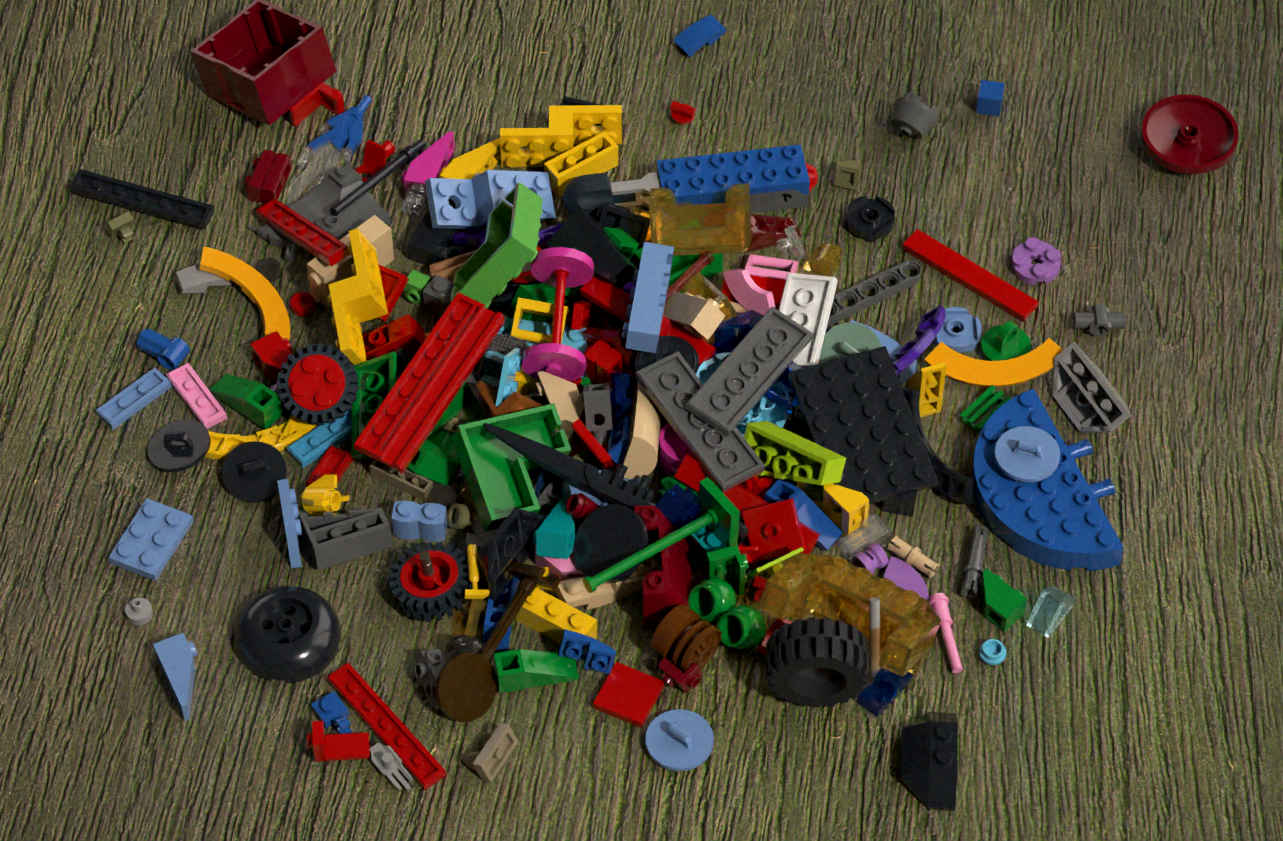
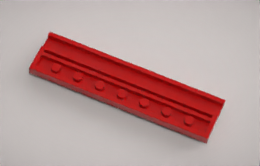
(429, 383)

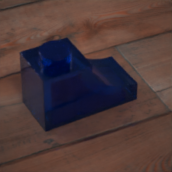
(734, 330)

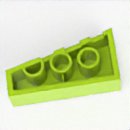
(792, 455)

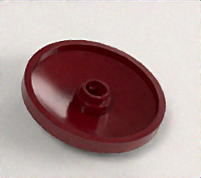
(1189, 134)

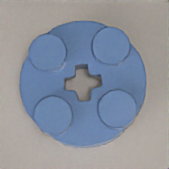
(966, 323)

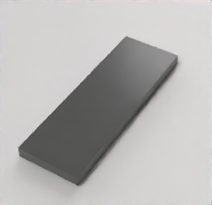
(749, 371)
(724, 458)

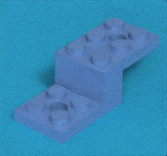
(480, 195)

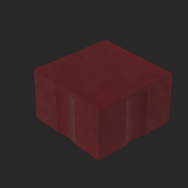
(264, 61)

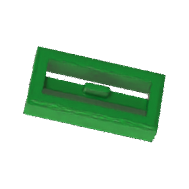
(990, 392)

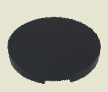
(608, 538)

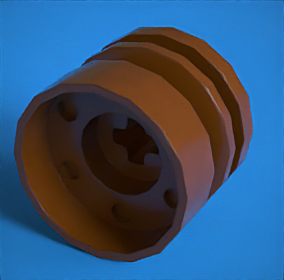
(685, 638)

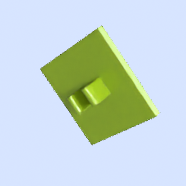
(775, 565)

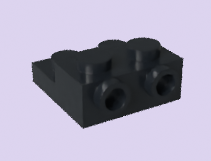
(622, 218)

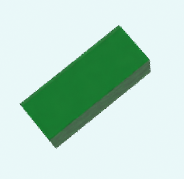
(375, 382)

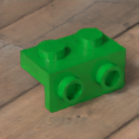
(728, 566)

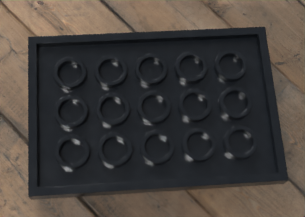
(863, 414)

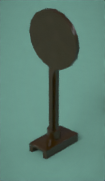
(468, 679)

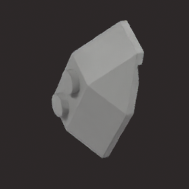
(1086, 393)

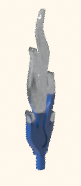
(327, 149)

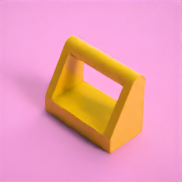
(538, 308)
(853, 505)

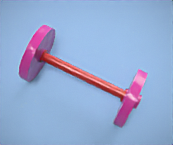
(562, 269)

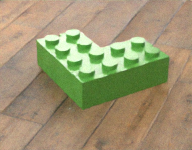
(507, 247)

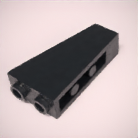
(587, 236)

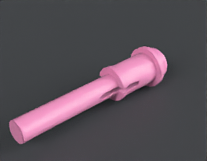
(939, 603)

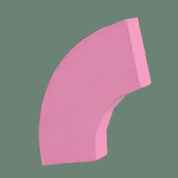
(747, 292)

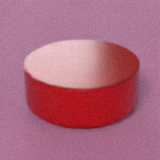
(302, 304)

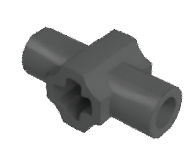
(1098, 320)

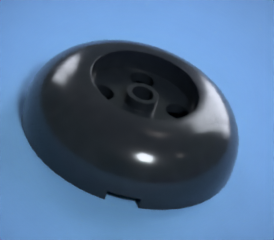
(283, 649)

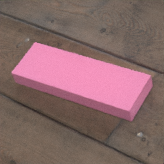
(196, 396)

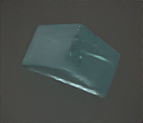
(1050, 610)

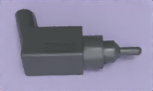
(277, 239)

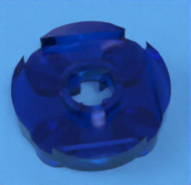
(620, 403)

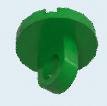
(1005, 342)

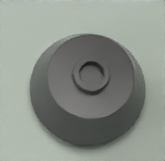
(913, 117)

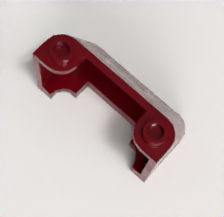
(668, 587)

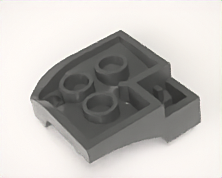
(334, 188)

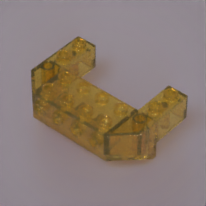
(842, 591)

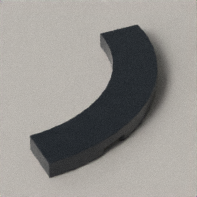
(950, 483)

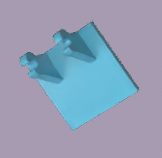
(506, 384)

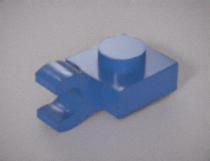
(332, 712)

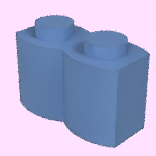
(419, 521)

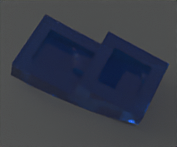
(883, 691)

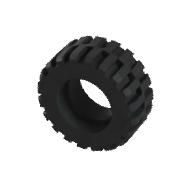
(817, 662)

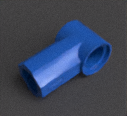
(167, 351)

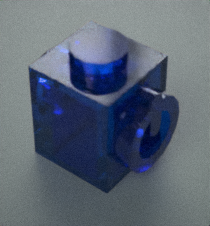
(679, 506)

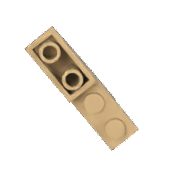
(575, 594)

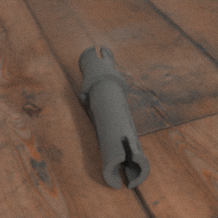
(973, 570)

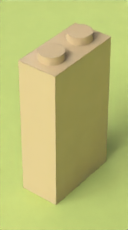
(322, 274)

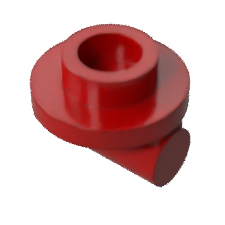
(682, 113)

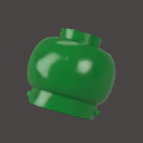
(712, 599)
(742, 627)

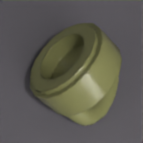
(459, 517)

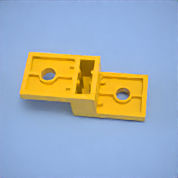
(566, 127)
(357, 298)

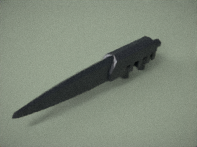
(603, 484)

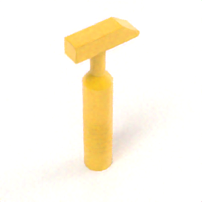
(473, 569)

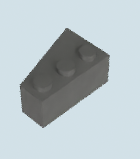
(345, 536)

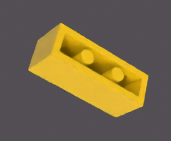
(589, 157)
(552, 616)

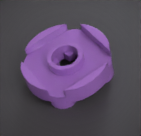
(1036, 250)

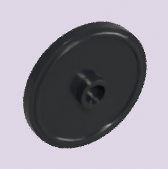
(666, 346)
(179, 445)
(253, 471)

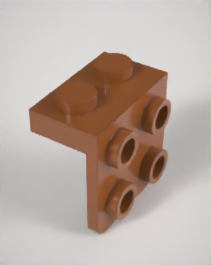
(514, 403)

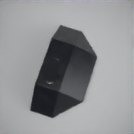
(508, 544)
(931, 759)

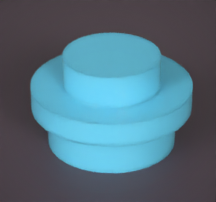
(992, 652)

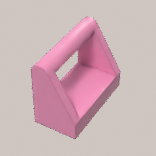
(770, 262)

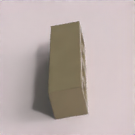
(408, 481)

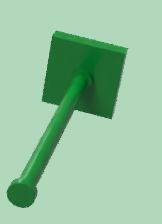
(715, 512)

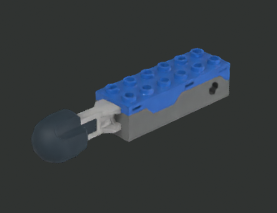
(775, 175)

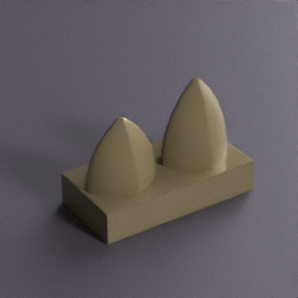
(496, 750)

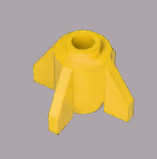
(322, 496)

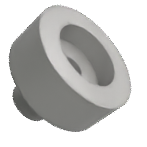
(138, 611)

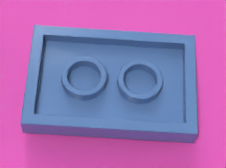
(151, 539)

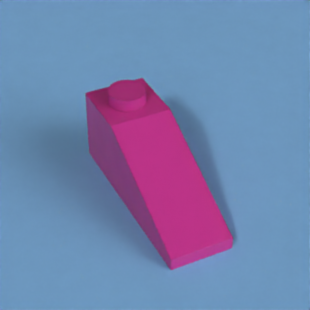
(430, 162)

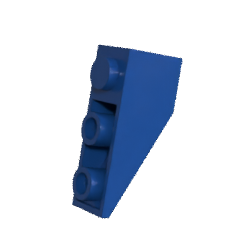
(807, 512)

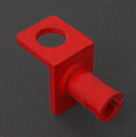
(375, 157)

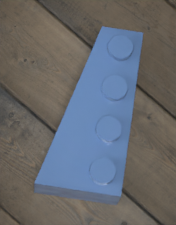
(648, 298)

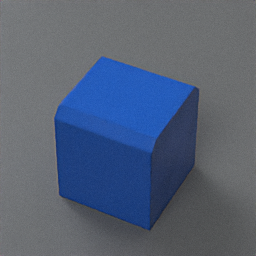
(990, 98)

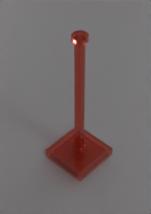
(618, 342)

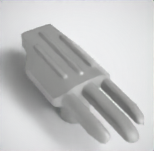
(388, 764)

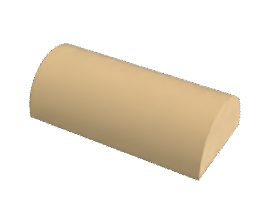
(644, 435)

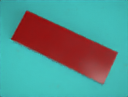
(581, 314)

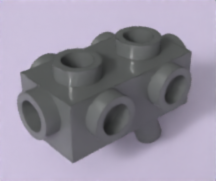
(427, 670)

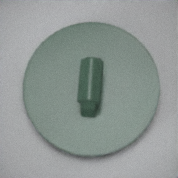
(847, 340)

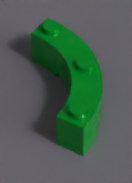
(546, 293)

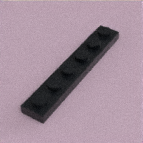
(142, 199)

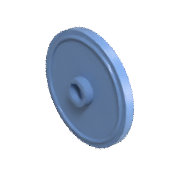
(1027, 454)
(679, 740)

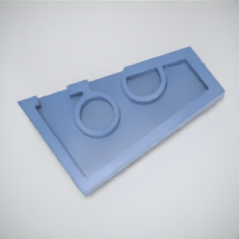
(291, 521)

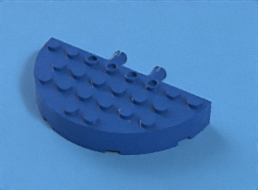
(1046, 519)

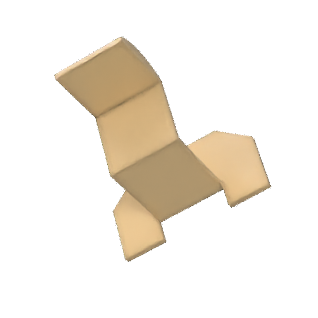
(448, 426)

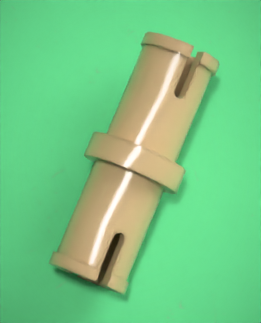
(913, 556)

